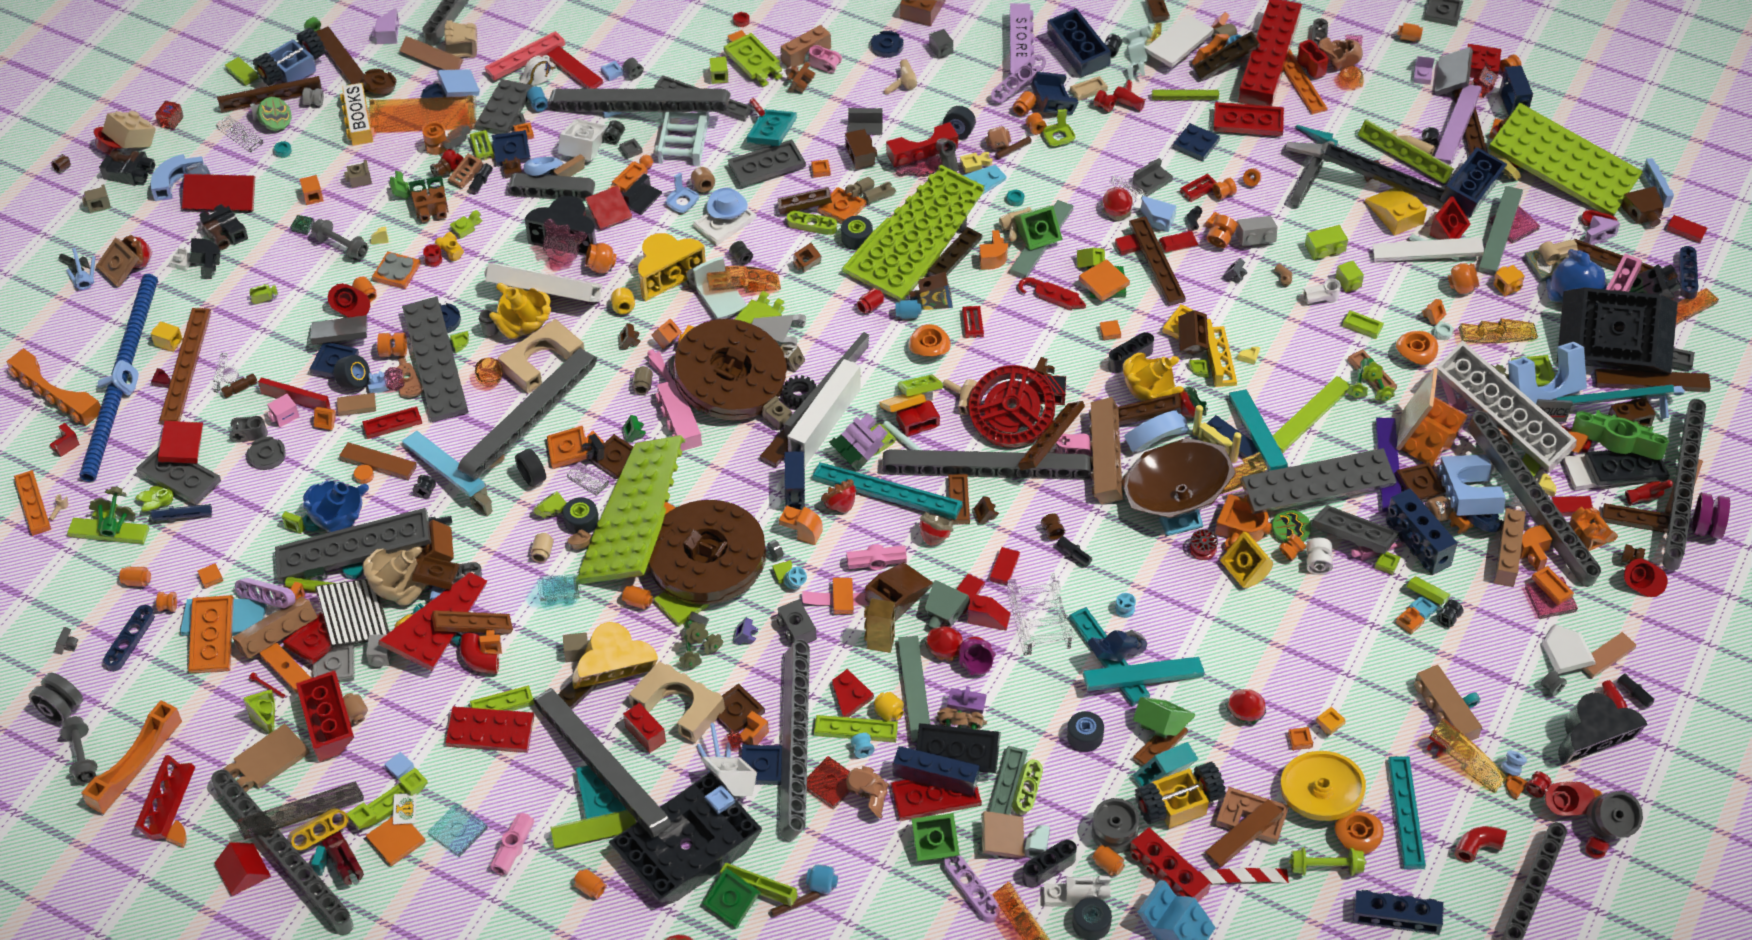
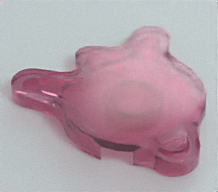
(920, 168)
(560, 244)

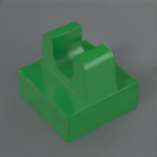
(632, 429)

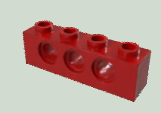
(1182, 870)

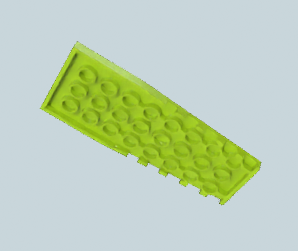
(915, 235)
(633, 513)

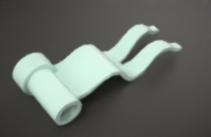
(1137, 48)

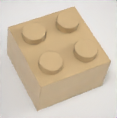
(129, 129)

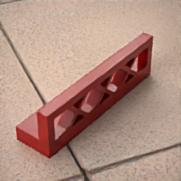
(168, 801)

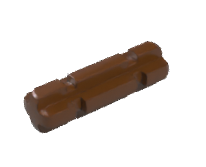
(239, 385)

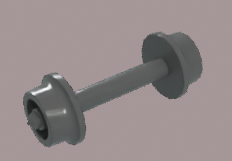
(355, 248)
(83, 769)

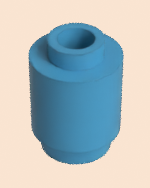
(537, 98)
(907, 309)

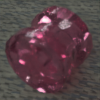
(394, 378)

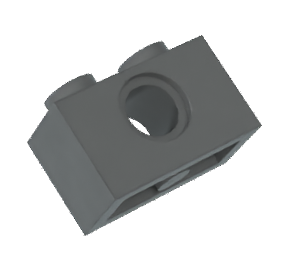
(796, 614)

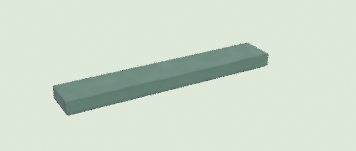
(1500, 230)
(1029, 258)
(913, 684)
(1006, 785)

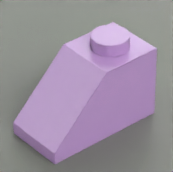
(387, 28)

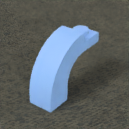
(168, 174)
(1156, 429)

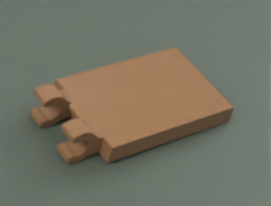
(268, 758)

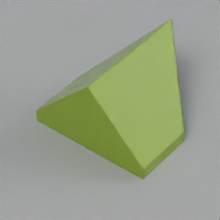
(262, 709)

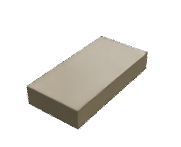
(1088, 88)

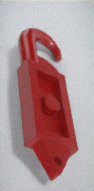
(1053, 293)

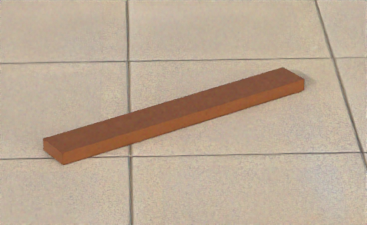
(185, 365)

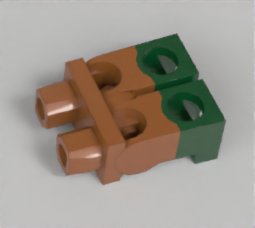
(432, 203)

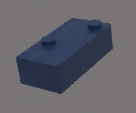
(1078, 42)
(1474, 181)

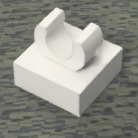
(180, 259)

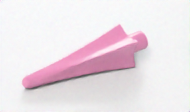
(658, 364)
(1365, 553)

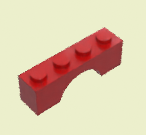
(902, 151)

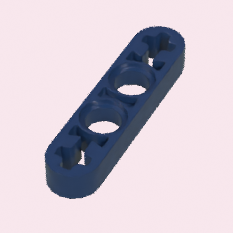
(1688, 272)
(126, 636)

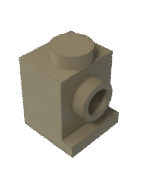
(358, 175)
(96, 199)
(776, 413)

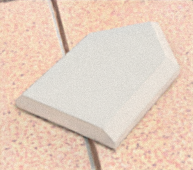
(1567, 649)

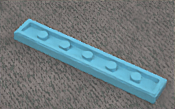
(442, 463)

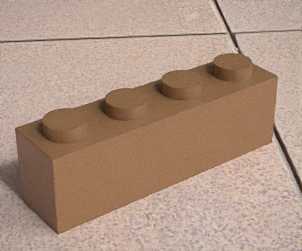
(1509, 547)
(274, 627)
(1446, 701)

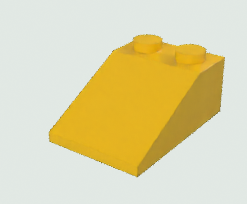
(1397, 210)

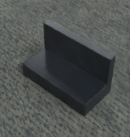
(641, 195)

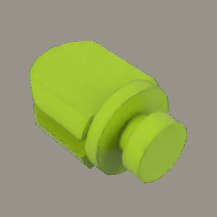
(262, 293)

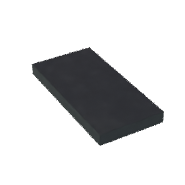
(1618, 468)
(961, 744)

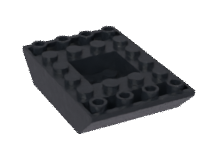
(1647, 336)
(715, 840)

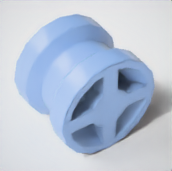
(1514, 763)

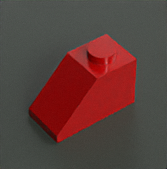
(987, 613)

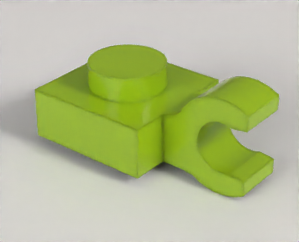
(464, 225)

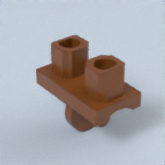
(797, 83)

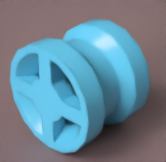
(798, 574)
(1122, 601)
(862, 745)

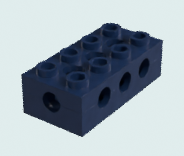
(1421, 532)

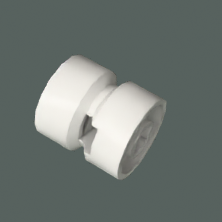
(1319, 556)

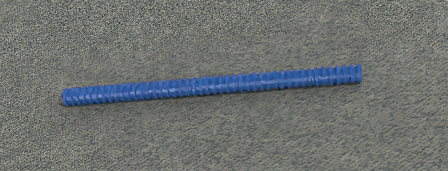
(113, 395)

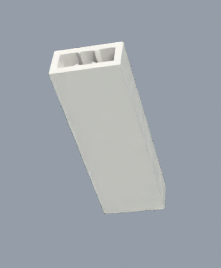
(543, 282)
(826, 410)

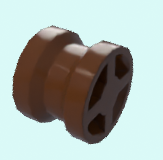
(441, 168)

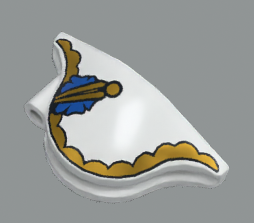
(538, 70)

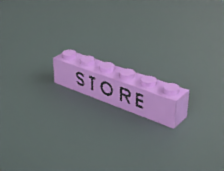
(1021, 38)

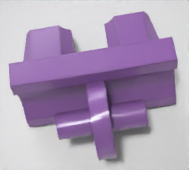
(966, 700)

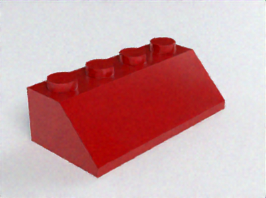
(325, 715)

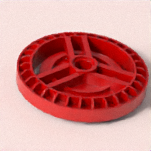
(1011, 419)

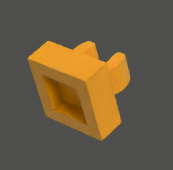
(1330, 720)

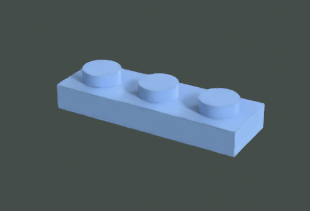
(1655, 178)

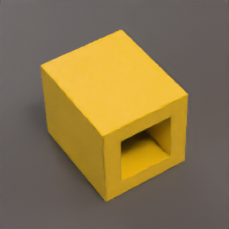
(166, 336)

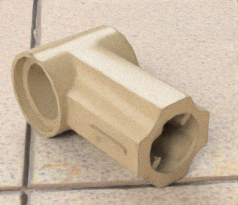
(1554, 252)

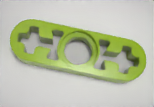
(807, 217)
(1021, 792)

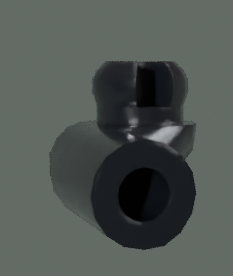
(1193, 216)

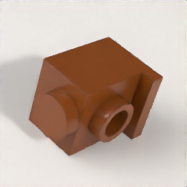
(807, 252)

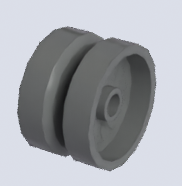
(55, 697)
(1614, 815)
(1115, 824)

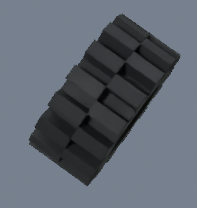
(796, 385)

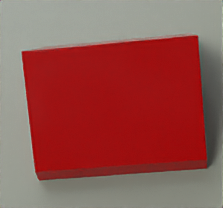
(1449, 221)
(241, 867)

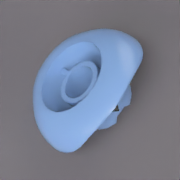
(541, 166)
(726, 204)

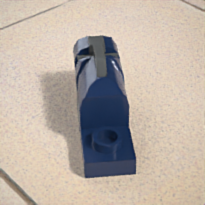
(1118, 645)

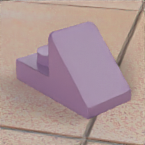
(1423, 70)
(1601, 230)

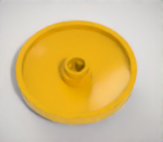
(1323, 785)

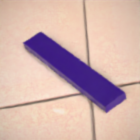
(1387, 439)

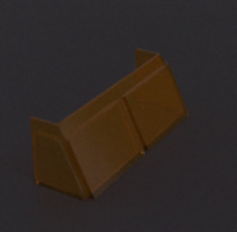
(415, 113)

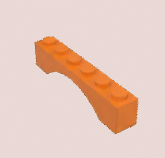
(79, 405)
(109, 785)

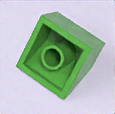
(1038, 227)
(1161, 716)
(935, 837)

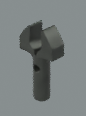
(83, 262)

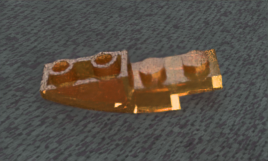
(745, 277)
(1019, 914)

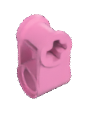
(822, 59)
(1074, 444)

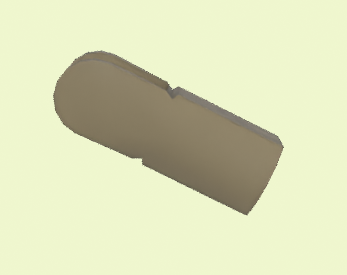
(882, 191)

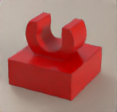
(1436, 743)

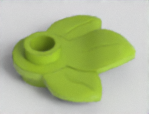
(155, 497)

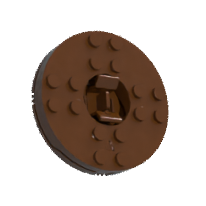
(729, 369)
(708, 552)

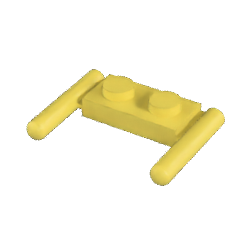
(1210, 434)

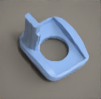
(679, 192)
(116, 378)
(1678, 390)

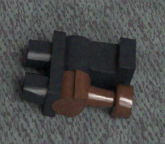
(130, 171)
(222, 221)

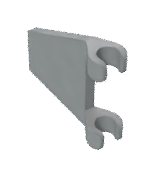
(1308, 148)
(779, 326)

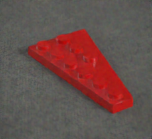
(416, 635)

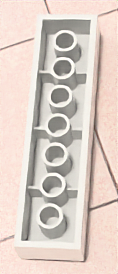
(1506, 406)

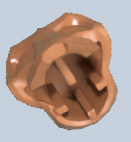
(1341, 52)
(870, 785)

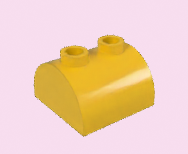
(1247, 561)

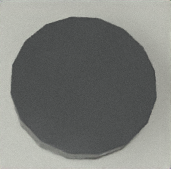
(266, 453)

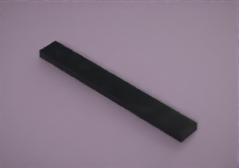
(1383, 174)

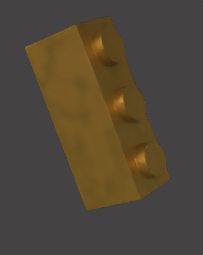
(880, 625)

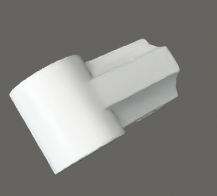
(1328, 291)

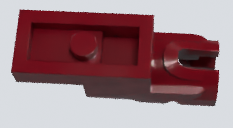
(342, 857)

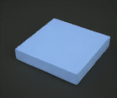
(458, 83)

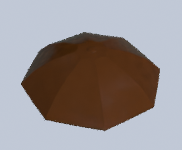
(1178, 478)

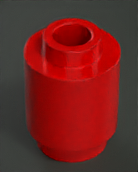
(870, 301)

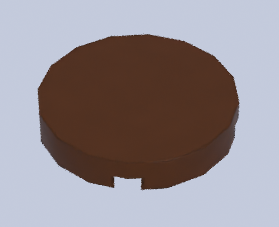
(379, 81)

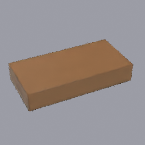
(571, 167)
(356, 404)

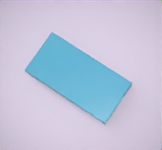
(245, 614)

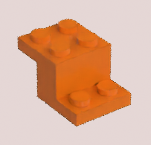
(1435, 432)

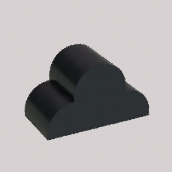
(562, 211)
(1597, 726)

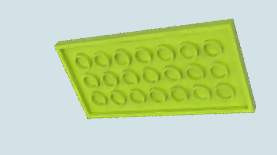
(1565, 160)

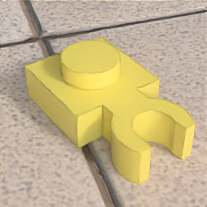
(973, 162)

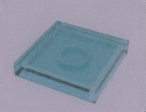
(457, 829)

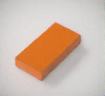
(1552, 585)
(843, 596)

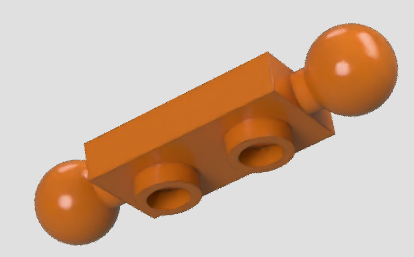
(632, 173)

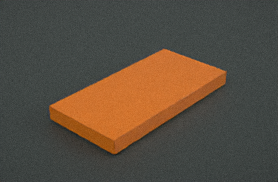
(211, 634)

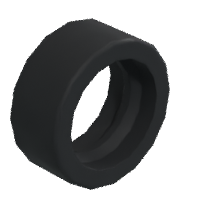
(530, 467)

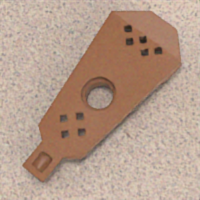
(412, 385)

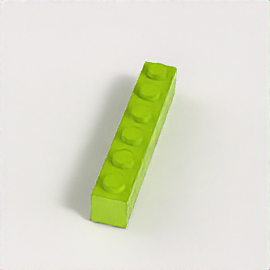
(768, 887)

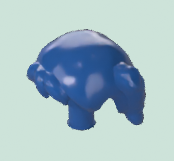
(1574, 273)
(334, 504)

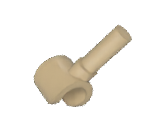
(61, 504)

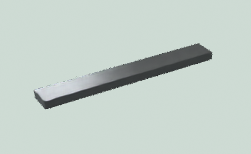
(851, 355)

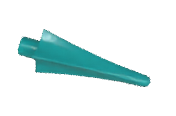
(1319, 136)

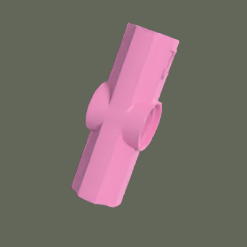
(876, 557)
(507, 853)

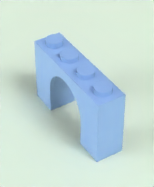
(1568, 380)
(1465, 498)

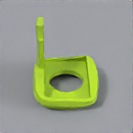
(1061, 126)

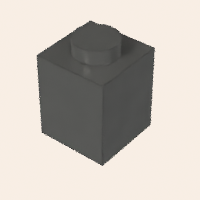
(941, 43)

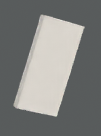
(1179, 40)

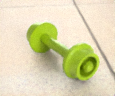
(1299, 861)

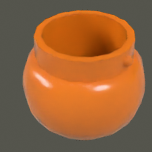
(600, 257)
(1463, 278)

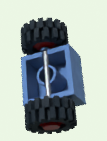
(291, 60)

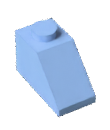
(1158, 213)

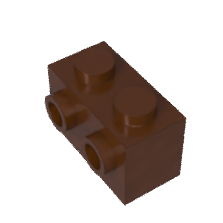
(860, 148)
(1193, 332)
(1634, 410)

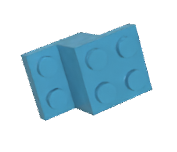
(1174, 916)

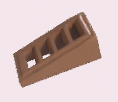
(465, 164)

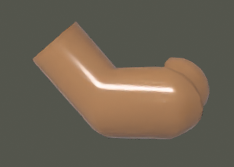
(1286, 275)

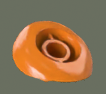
(929, 341)
(1418, 347)
(1360, 831)

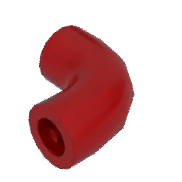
(475, 658)
(1478, 838)

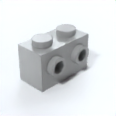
(1256, 230)

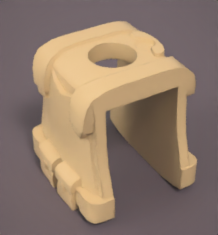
(461, 39)

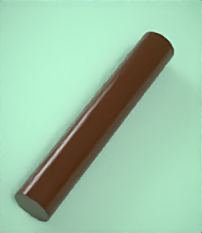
(1013, 147)
(798, 902)

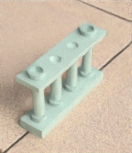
(697, 141)

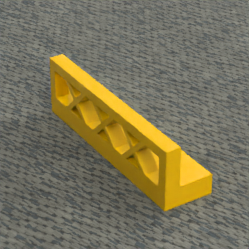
(1215, 357)

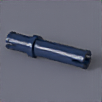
(181, 512)

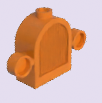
(1238, 518)

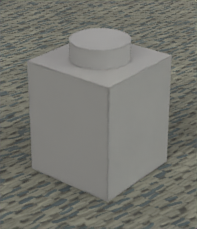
(376, 654)

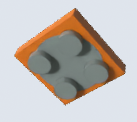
(396, 270)

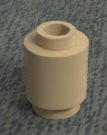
(541, 547)

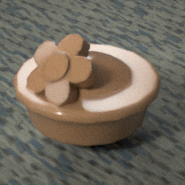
(580, 539)

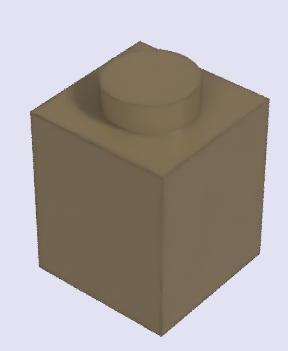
(574, 646)

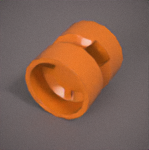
(433, 137)
(1222, 230)
(385, 344)

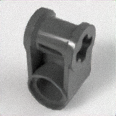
(248, 428)

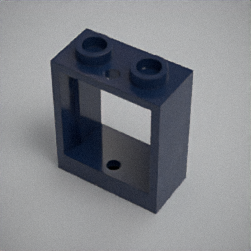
(1517, 90)
(795, 480)

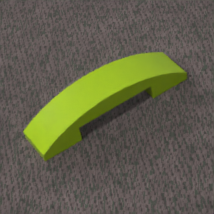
(383, 806)

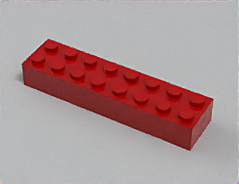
(1268, 60)

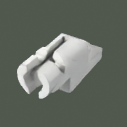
(1076, 890)

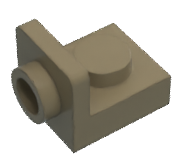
(793, 356)
(482, 501)

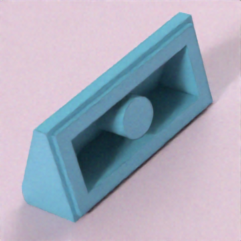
(1182, 523)

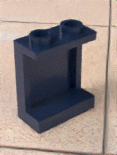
(1052, 94)

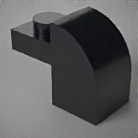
(205, 252)

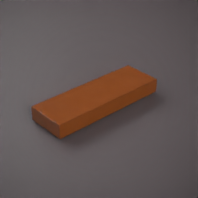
(959, 490)
(1156, 746)

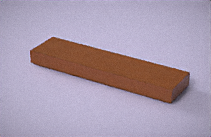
(378, 461)
(471, 622)
(1244, 833)

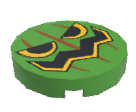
(274, 114)
(1291, 522)

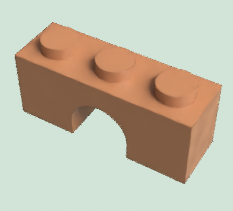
(795, 50)

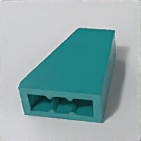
(1166, 764)

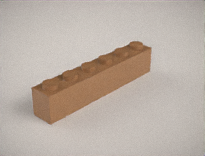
(1106, 451)

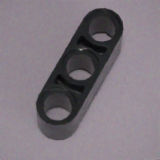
(1139, 344)
(1044, 871)

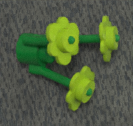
(1371, 371)

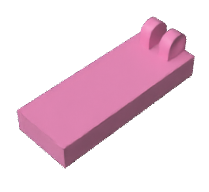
(1458, 403)

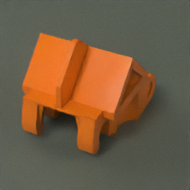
(1591, 534)

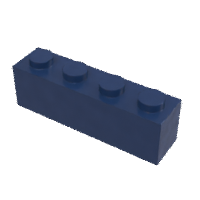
(936, 770)

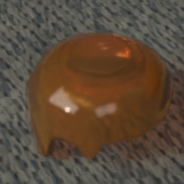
(1351, 77)
(488, 372)

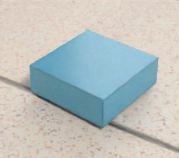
(1424, 606)

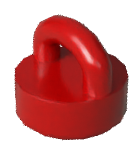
(1597, 844)

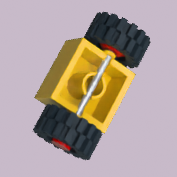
(1181, 795)

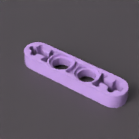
(1018, 79)
(264, 589)
(974, 886)

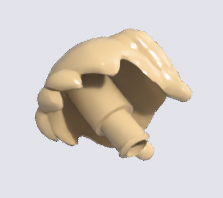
(392, 575)

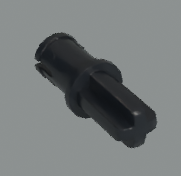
(480, 178)
(1074, 551)
(1636, 690)

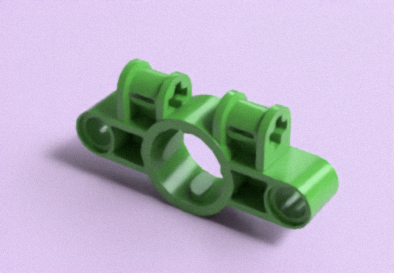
(1621, 434)

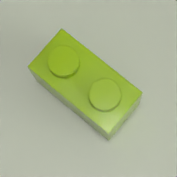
(1326, 242)

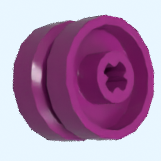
(1711, 515)

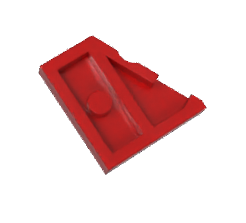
(850, 693)

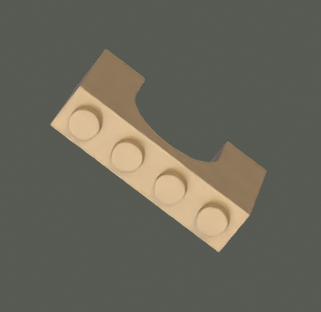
(551, 337)
(664, 681)

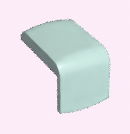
(720, 302)

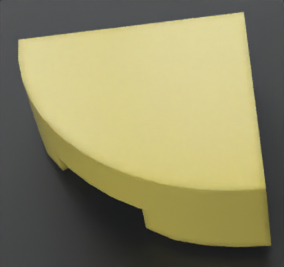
(380, 236)
(1249, 355)
(1548, 485)

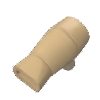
(907, 78)
(1007, 222)
(964, 391)

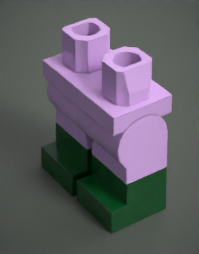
(858, 442)

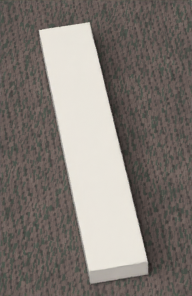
(1428, 249)

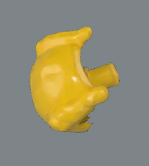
(520, 311)
(1150, 377)

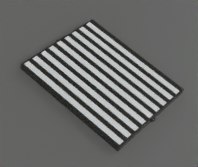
(351, 612)

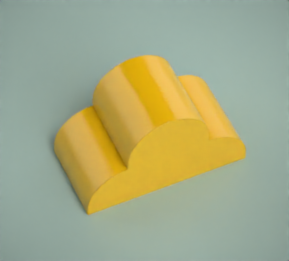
(667, 263)
(613, 656)

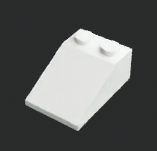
(581, 138)

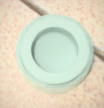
(1443, 331)

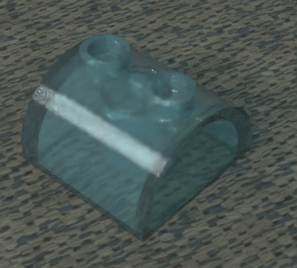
(559, 587)

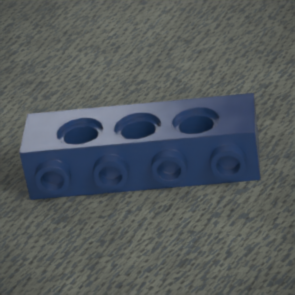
(1386, 917)

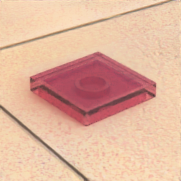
(1522, 226)
(1545, 605)

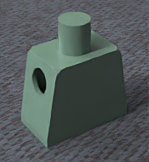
(945, 604)

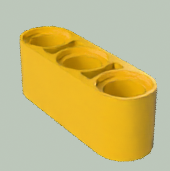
(328, 828)

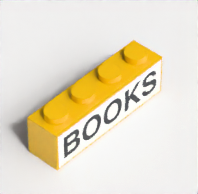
(357, 114)

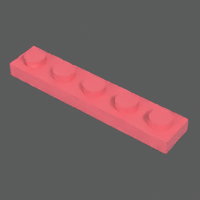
(522, 56)

